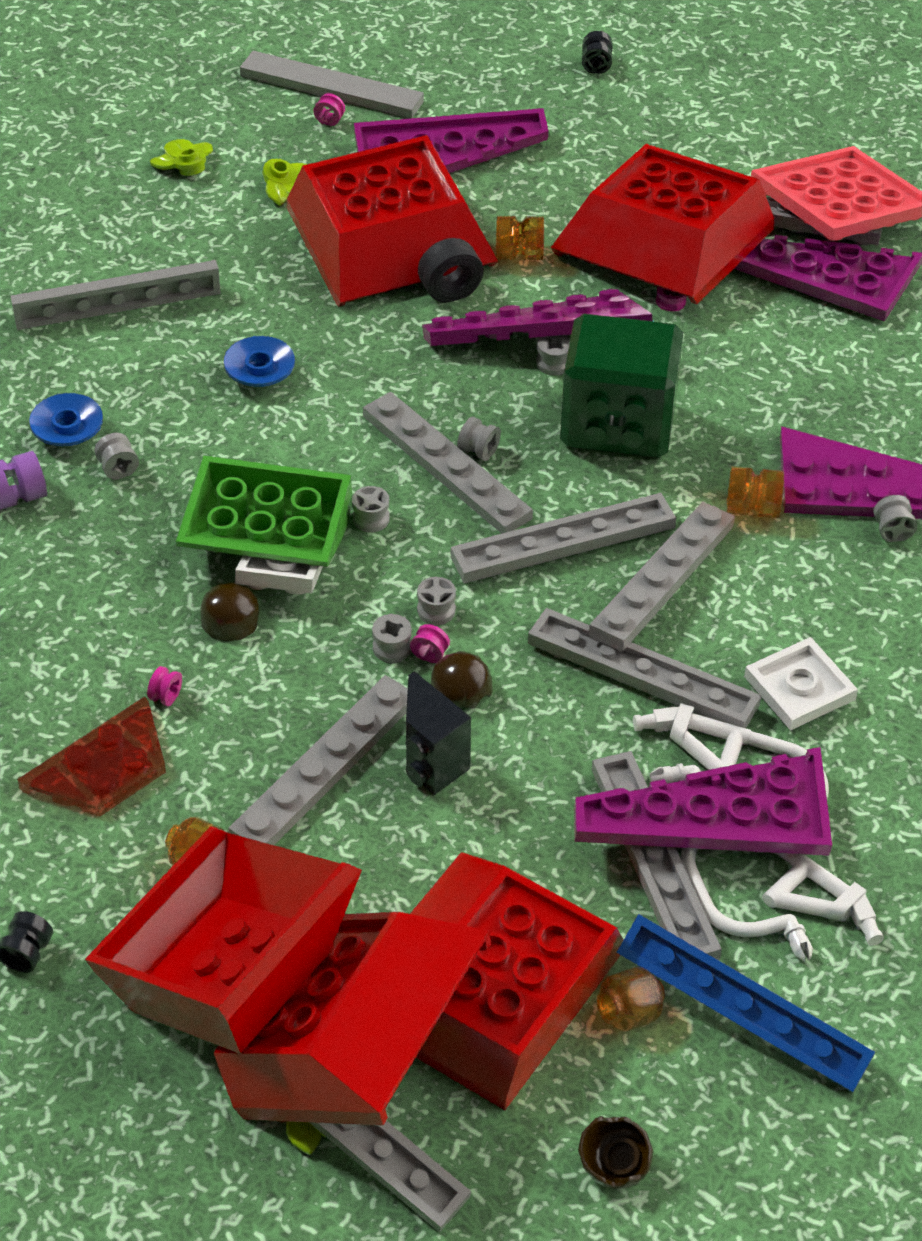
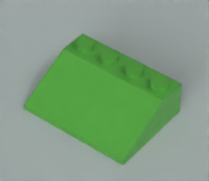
(267, 511)

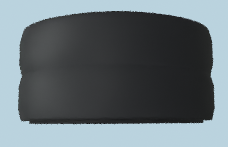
(444, 256)

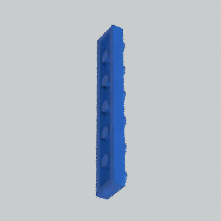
(746, 1003)

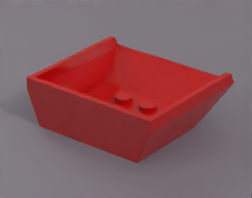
(377, 215)
(669, 222)
(226, 936)
(520, 990)
(353, 1022)

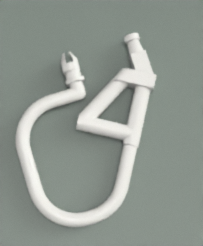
(682, 718)
(849, 902)

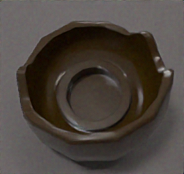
(229, 612)
(462, 678)
(615, 1152)

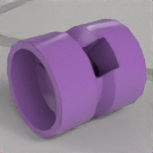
(27, 479)

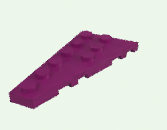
(461, 138)
(835, 272)
(539, 321)
(842, 478)
(725, 808)

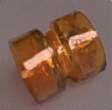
(520, 237)
(755, 492)

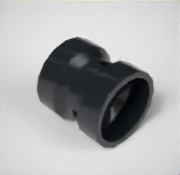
(597, 52)
(26, 937)

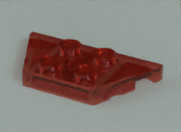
(102, 764)

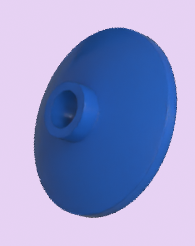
(259, 361)
(66, 419)

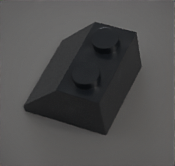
(435, 737)

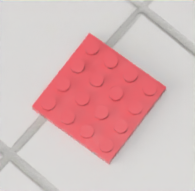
(841, 192)

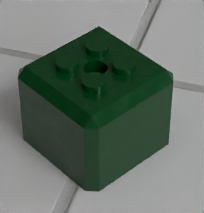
(620, 385)

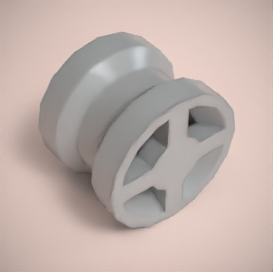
(552, 354)
(479, 438)
(116, 456)
(370, 509)
(895, 518)
(436, 600)
(391, 638)

